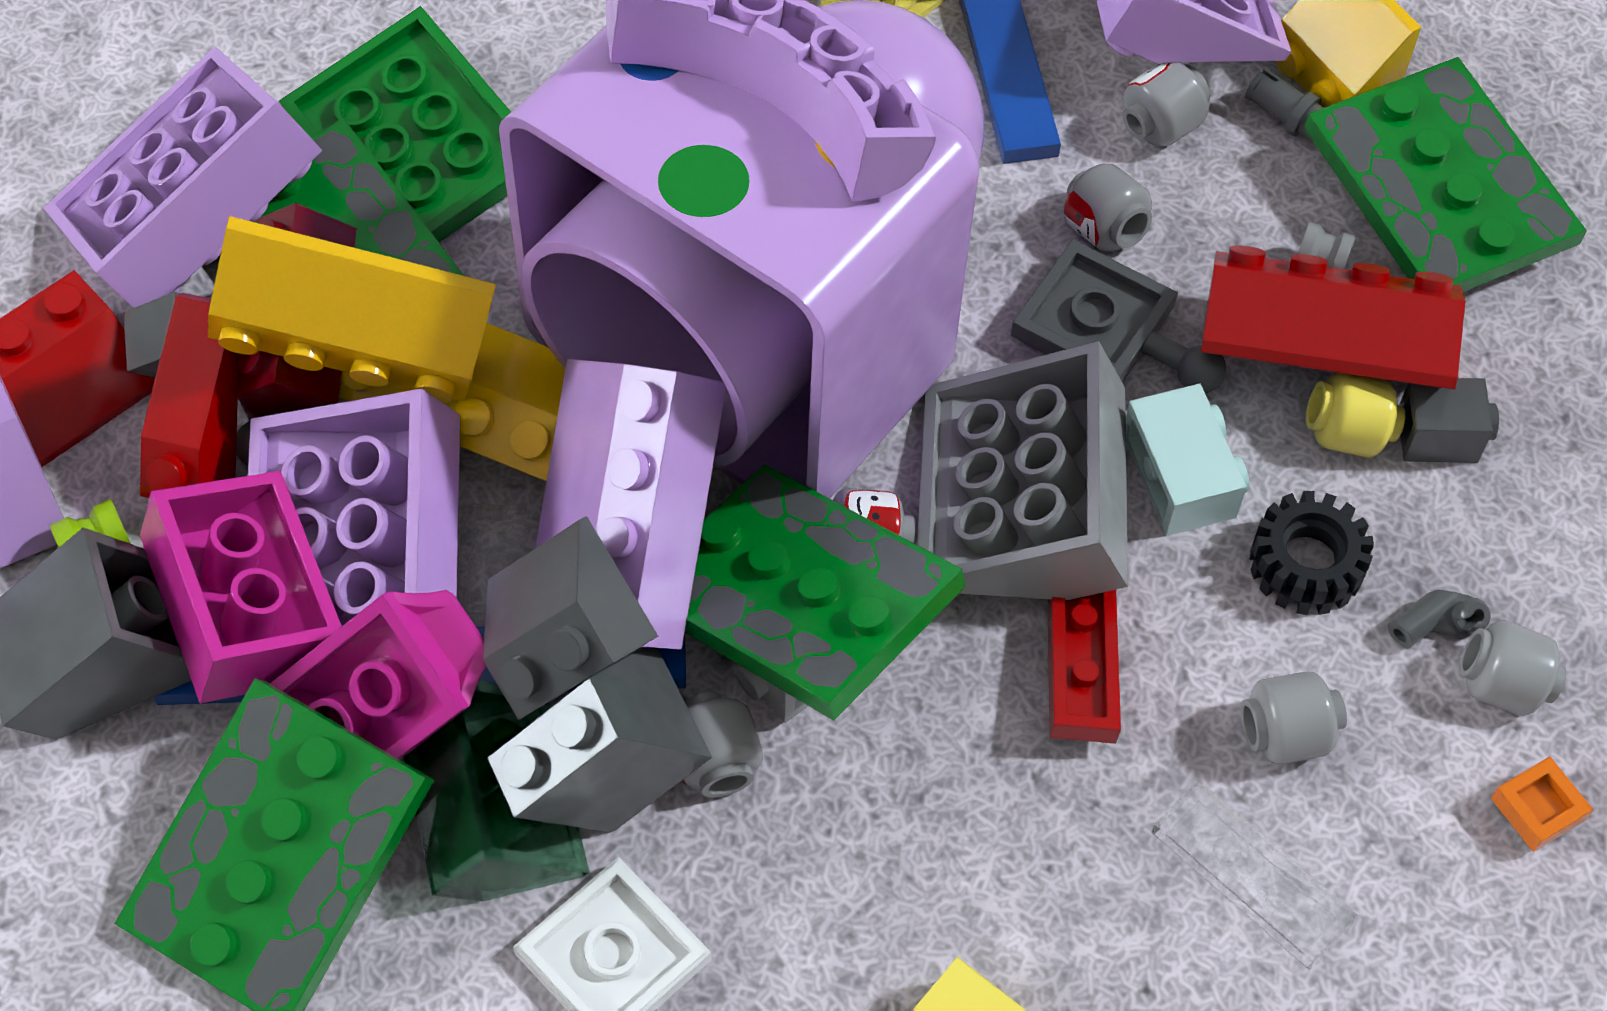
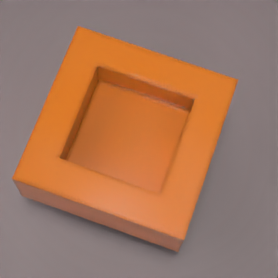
(1541, 804)

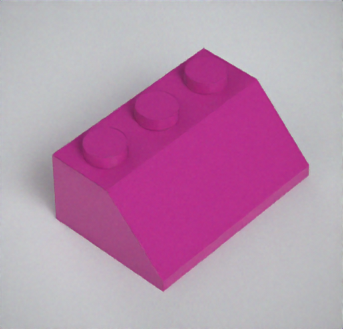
(236, 580)

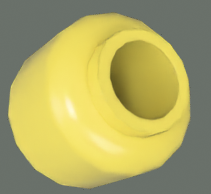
(1354, 414)

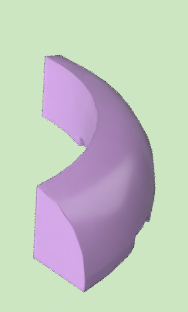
(797, 63)

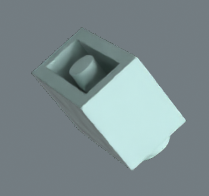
(1185, 459)

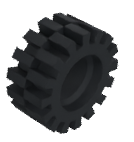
(1321, 523)

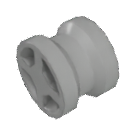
(1327, 246)

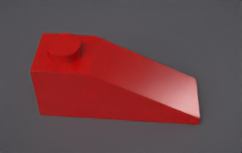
(192, 405)

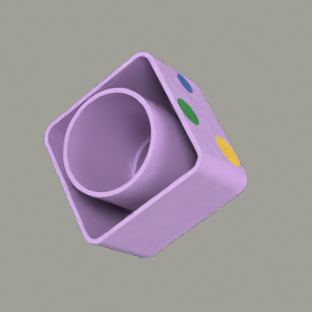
(722, 245)

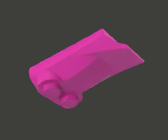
(393, 670)

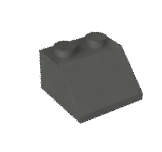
(559, 619)

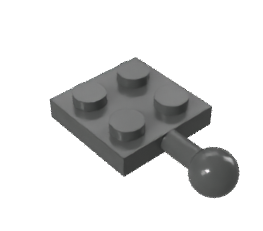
(1104, 301)

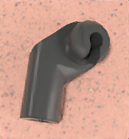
(1439, 613)

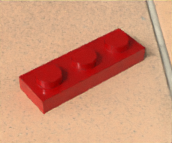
(1084, 668)

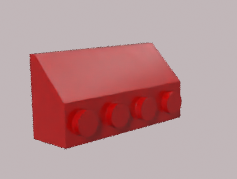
(1335, 317)
(66, 366)

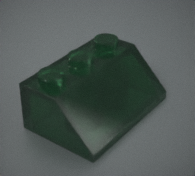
(465, 822)

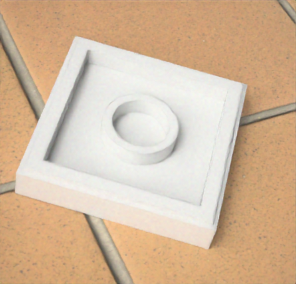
(613, 947)

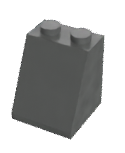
(84, 638)
(603, 748)

